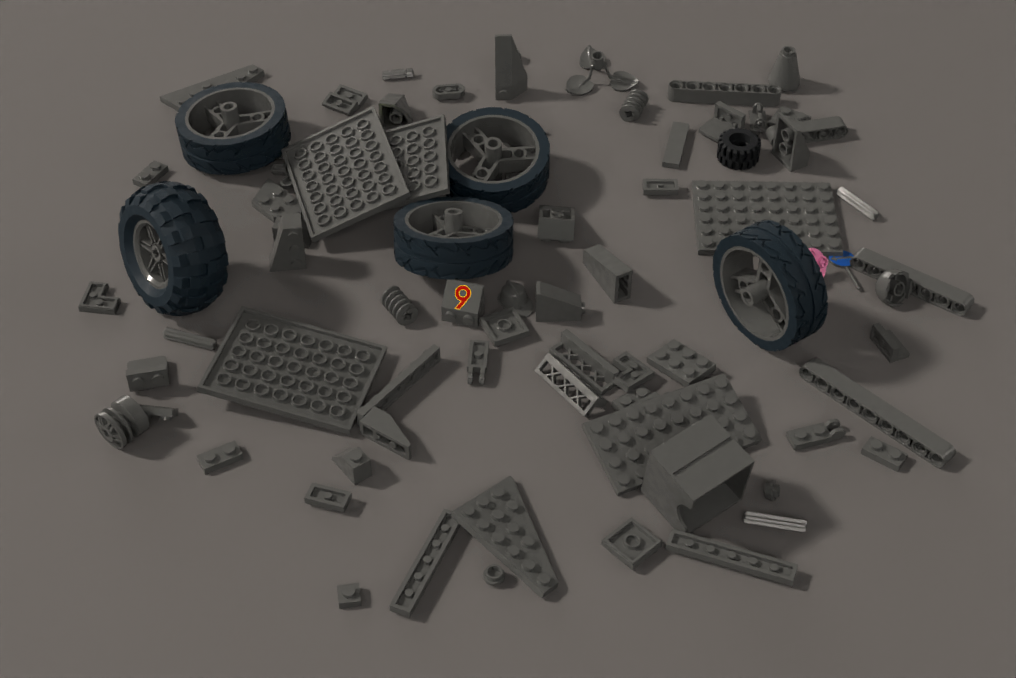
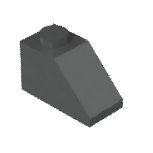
(354, 464)

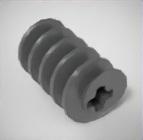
(633, 105)
(399, 305)

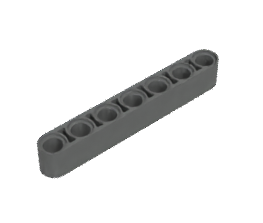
(727, 93)
(924, 286)

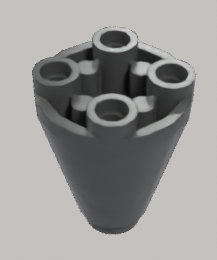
(785, 70)

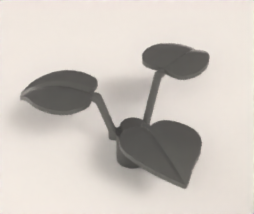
(595, 60)

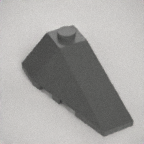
(509, 69)

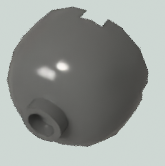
(893, 287)

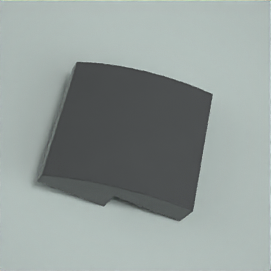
(345, 100)

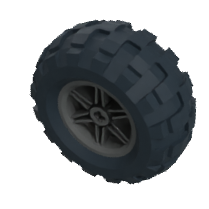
(173, 248)

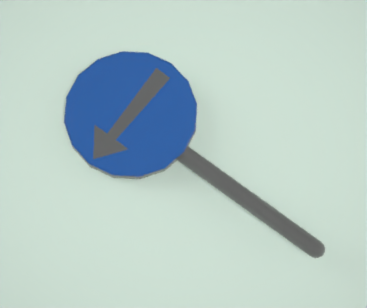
(844, 262)

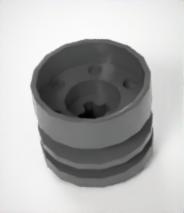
(122, 421)

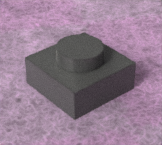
(349, 595)

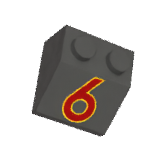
(463, 303)

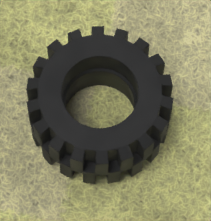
(738, 148)

